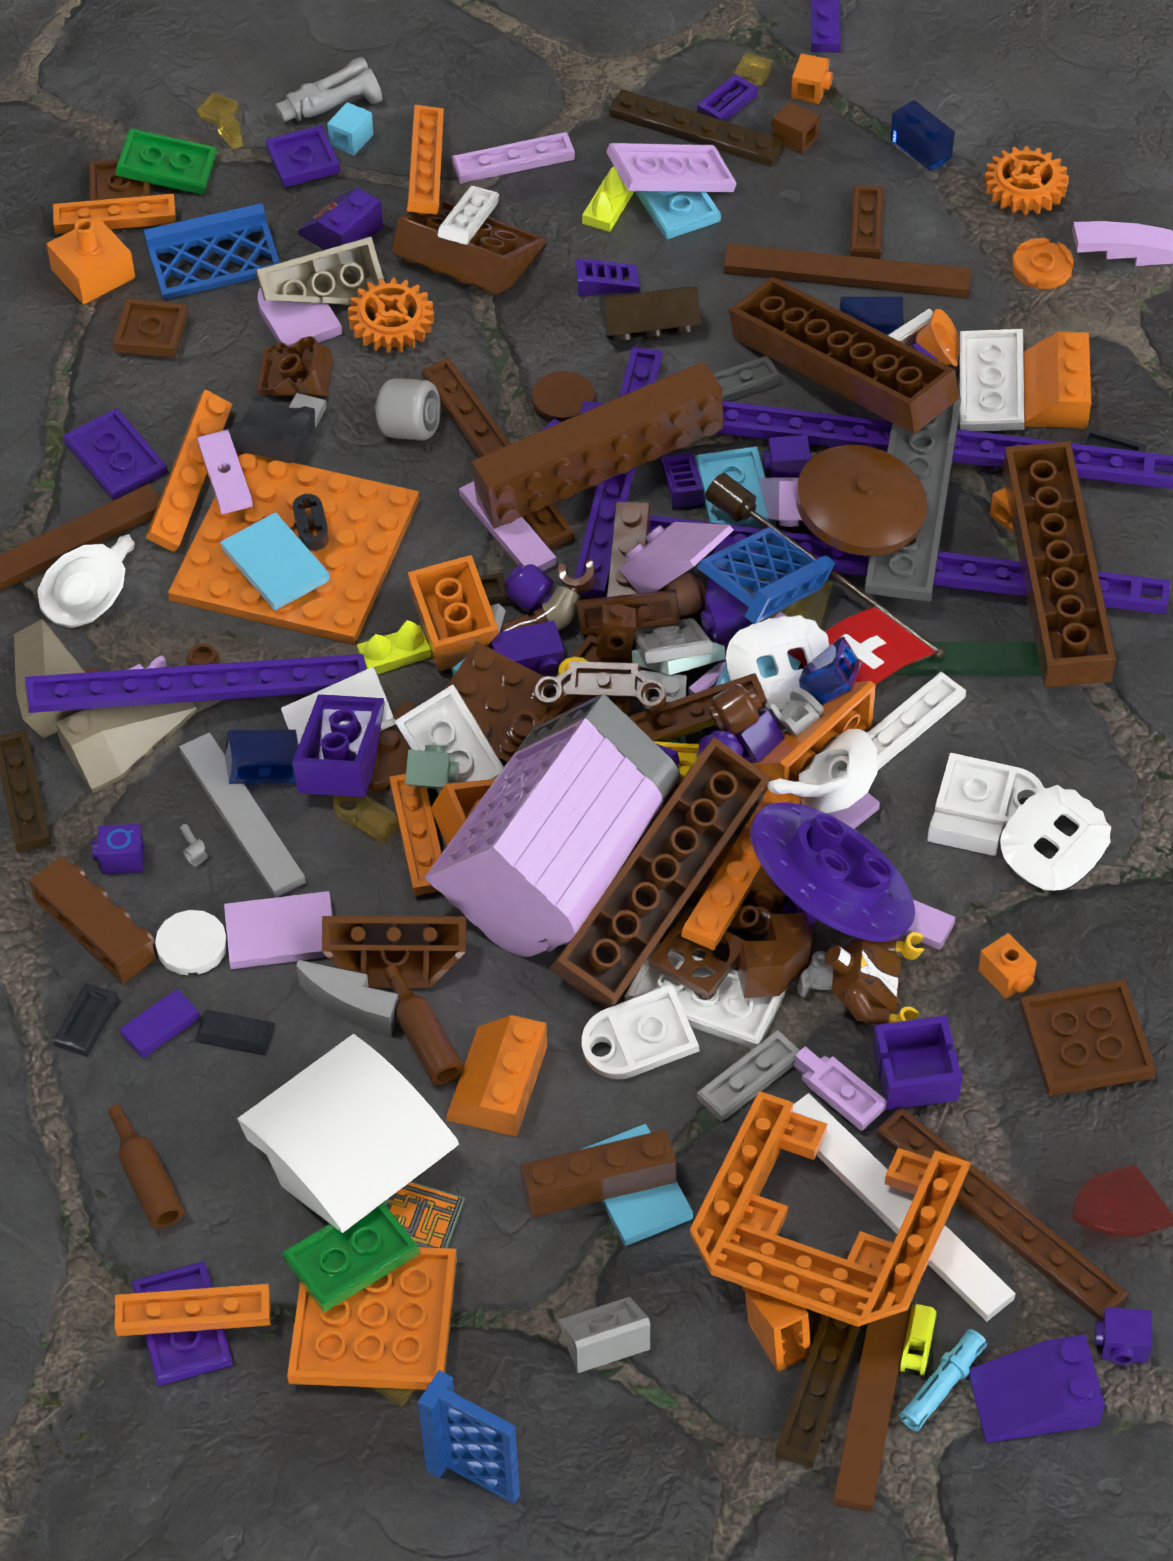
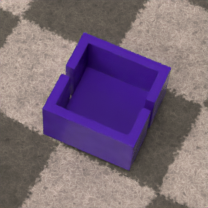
(913, 1062)

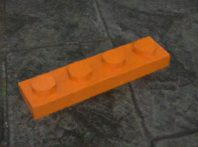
(117, 212)
(416, 831)
(192, 1310)

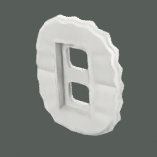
(774, 639)
(1075, 853)

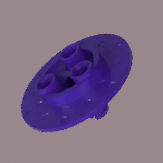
(831, 872)

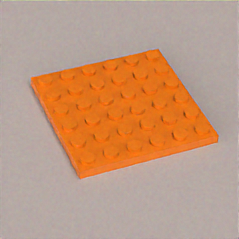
(364, 534)

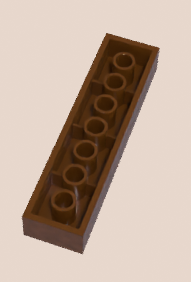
(844, 354)
(598, 445)
(1058, 565)
(660, 874)

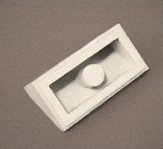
(964, 833)

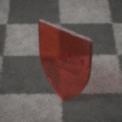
(1121, 1204)

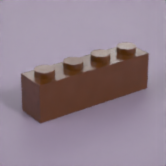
(93, 919)
(598, 1173)

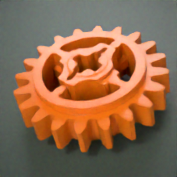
(1025, 186)
(390, 309)

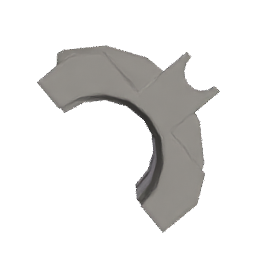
(799, 713)

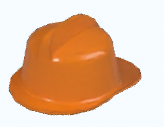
(940, 338)

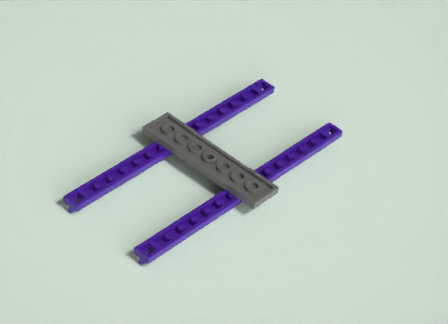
(929, 454)

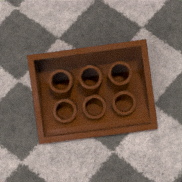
(490, 259)

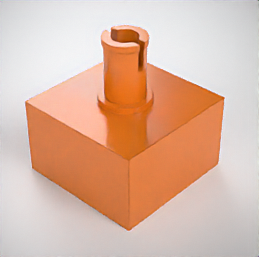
(90, 260)

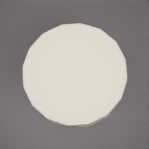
(191, 942)

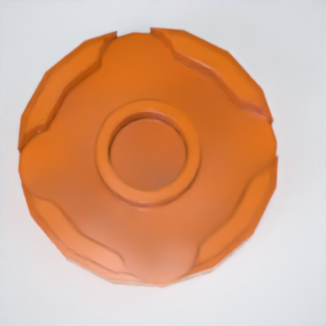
(1042, 263)

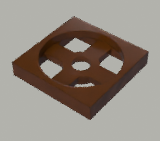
(702, 985)

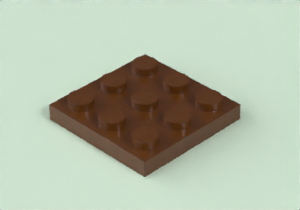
(494, 692)
(1087, 1037)

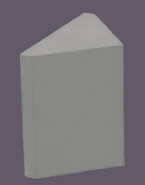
(606, 1334)

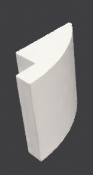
(347, 1133)

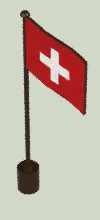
(875, 635)

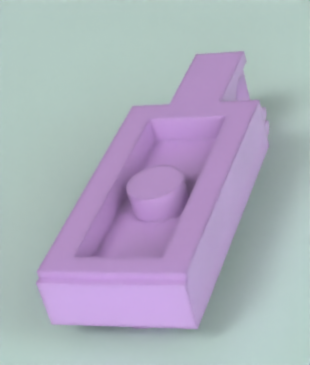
(840, 1088)

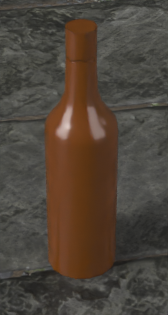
(424, 1032)
(146, 1174)

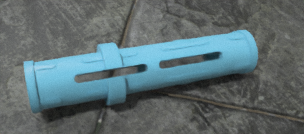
(952, 1368)

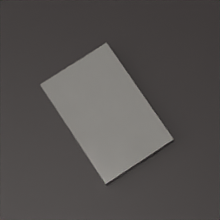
(672, 641)

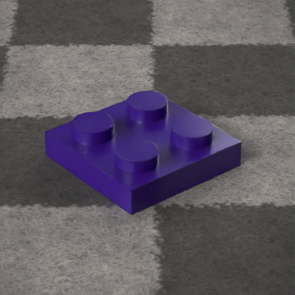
(302, 156)

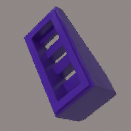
(591, 278)
(682, 496)

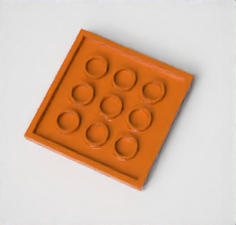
(381, 1335)

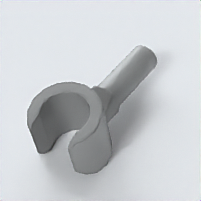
(195, 851)

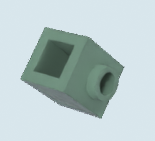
(431, 768)

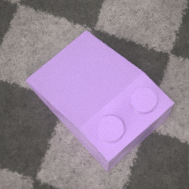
(670, 553)

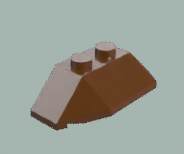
(417, 945)

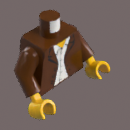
(869, 975)

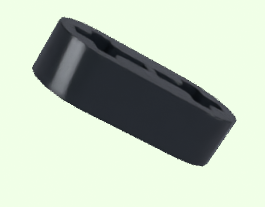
(316, 520)

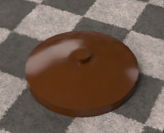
(861, 500)

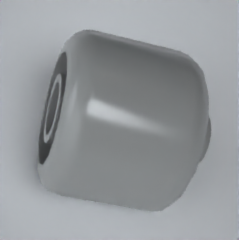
(408, 409)

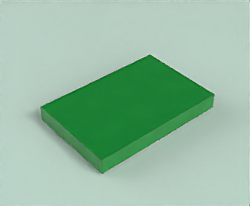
(166, 161)
(341, 1264)

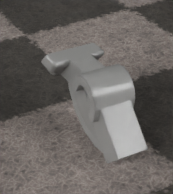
(816, 976)

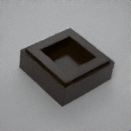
(495, 588)

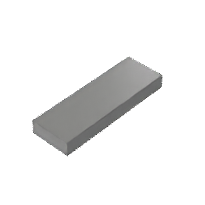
(748, 1076)

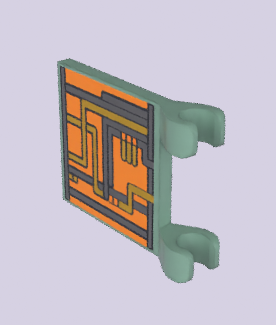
(426, 1213)

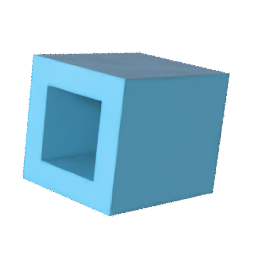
(350, 128)

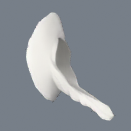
(83, 583)
(836, 774)

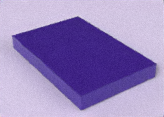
(115, 454)
(188, 1352)

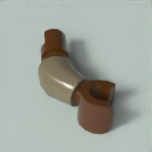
(562, 602)

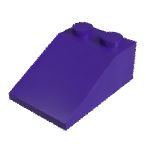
(722, 612)
(339, 746)
(1038, 1390)

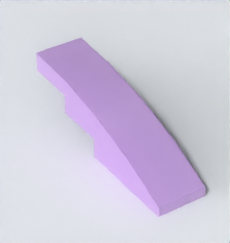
(1125, 240)

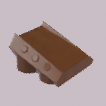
(295, 369)

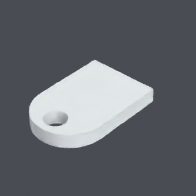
(984, 789)
(641, 1034)

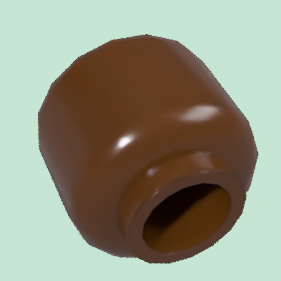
(735, 709)

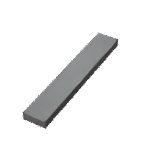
(243, 816)

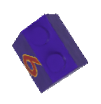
(344, 220)

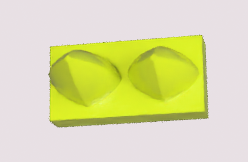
(607, 202)
(395, 649)

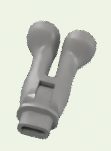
(327, 93)

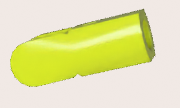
(918, 1337)

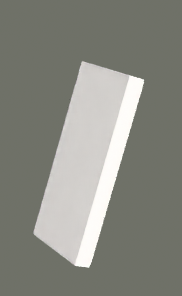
(991, 380)
(724, 1014)

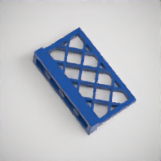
(207, 232)
(783, 588)
(467, 1440)

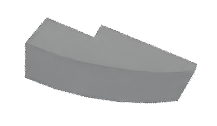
(349, 996)

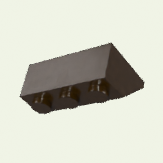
(650, 312)

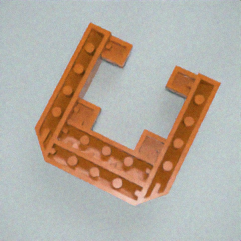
(741, 1229)

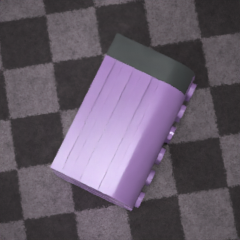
(555, 827)

